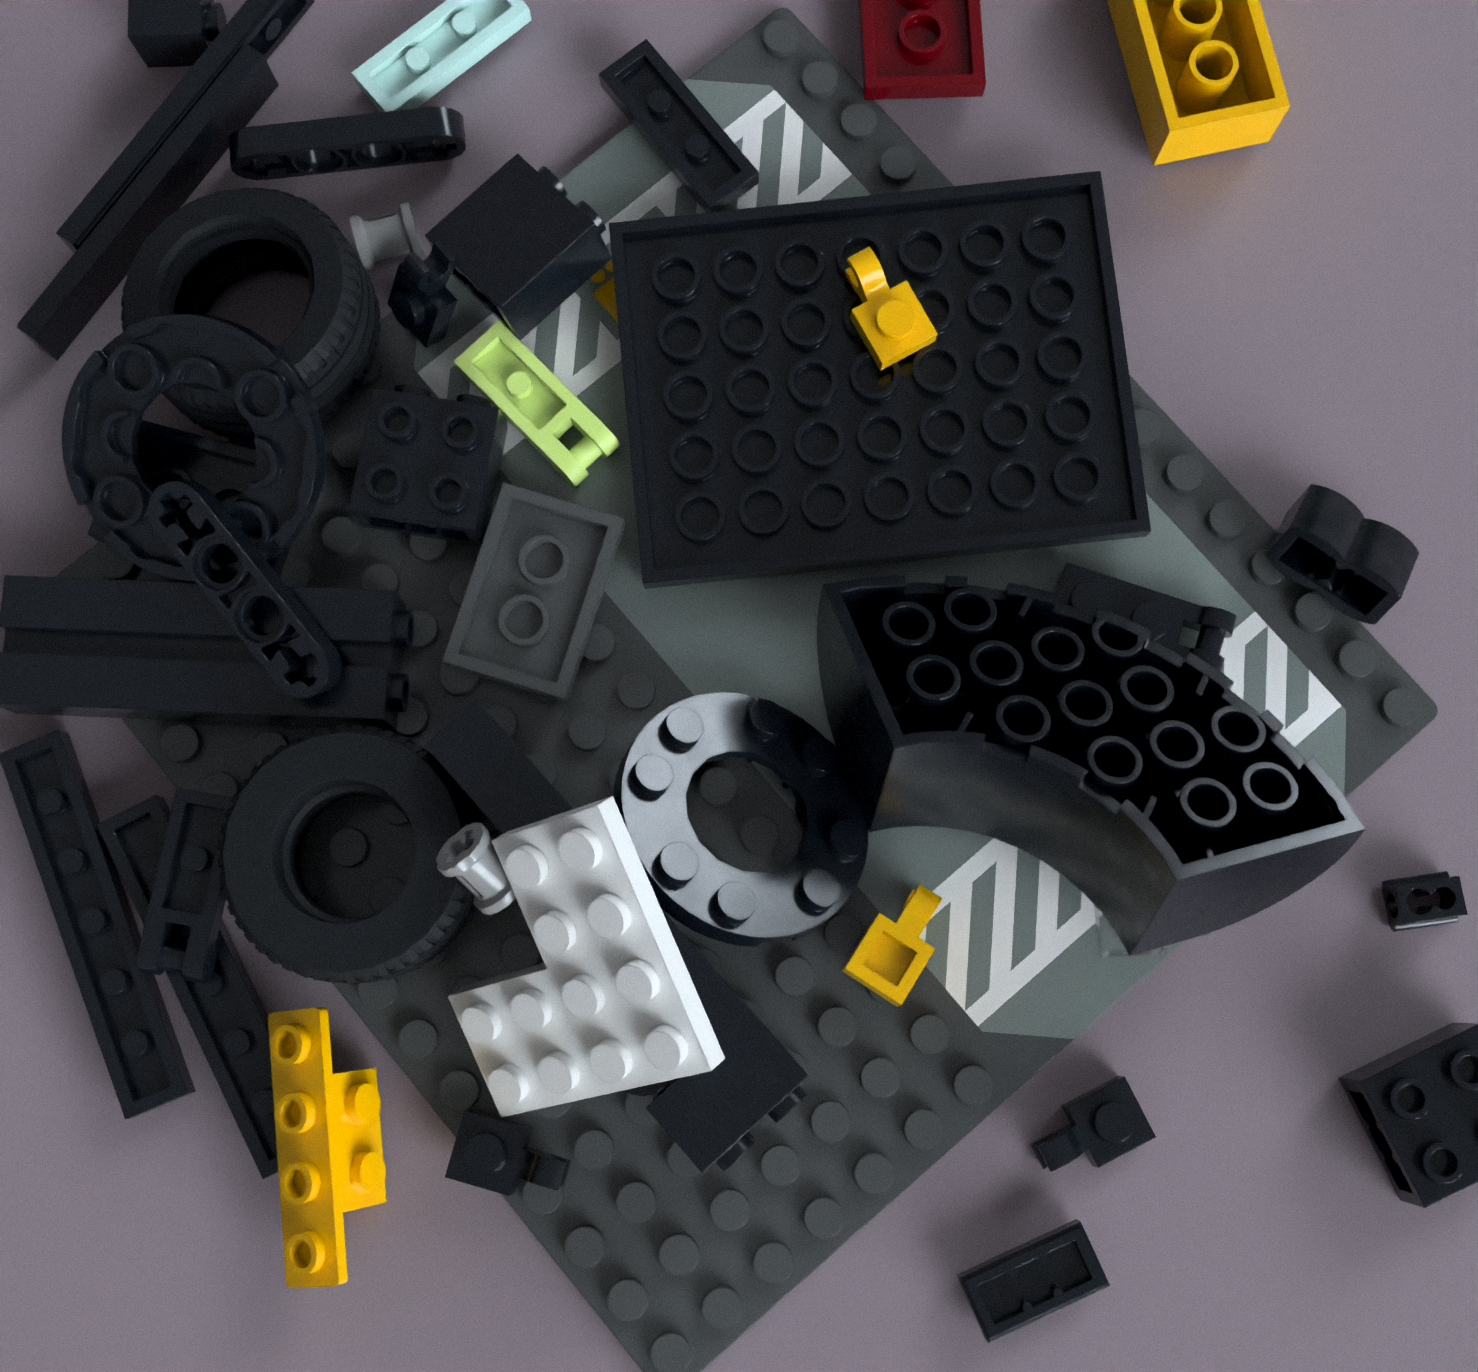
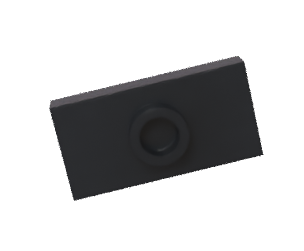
(1033, 1280)

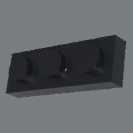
(678, 128)

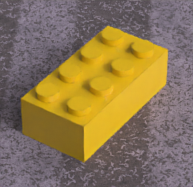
(1200, 74)

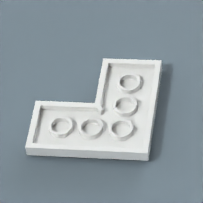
(613, 988)

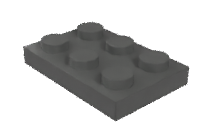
(534, 592)

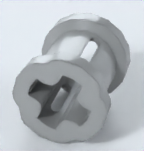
(386, 236)
(477, 866)

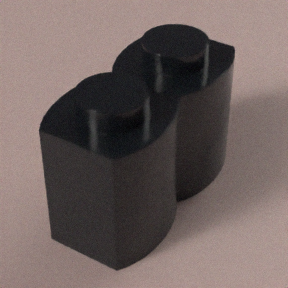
(1347, 557)

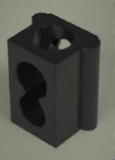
(1402, 918)

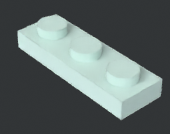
(438, 51)

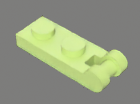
(535, 401)

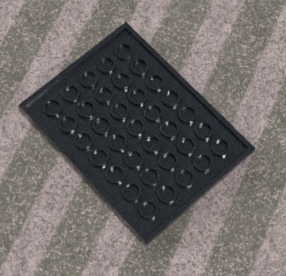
(788, 450)

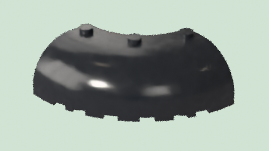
(1075, 748)

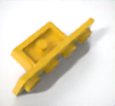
(324, 1146)

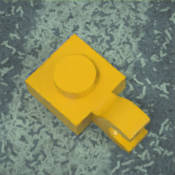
(889, 319)
(891, 952)

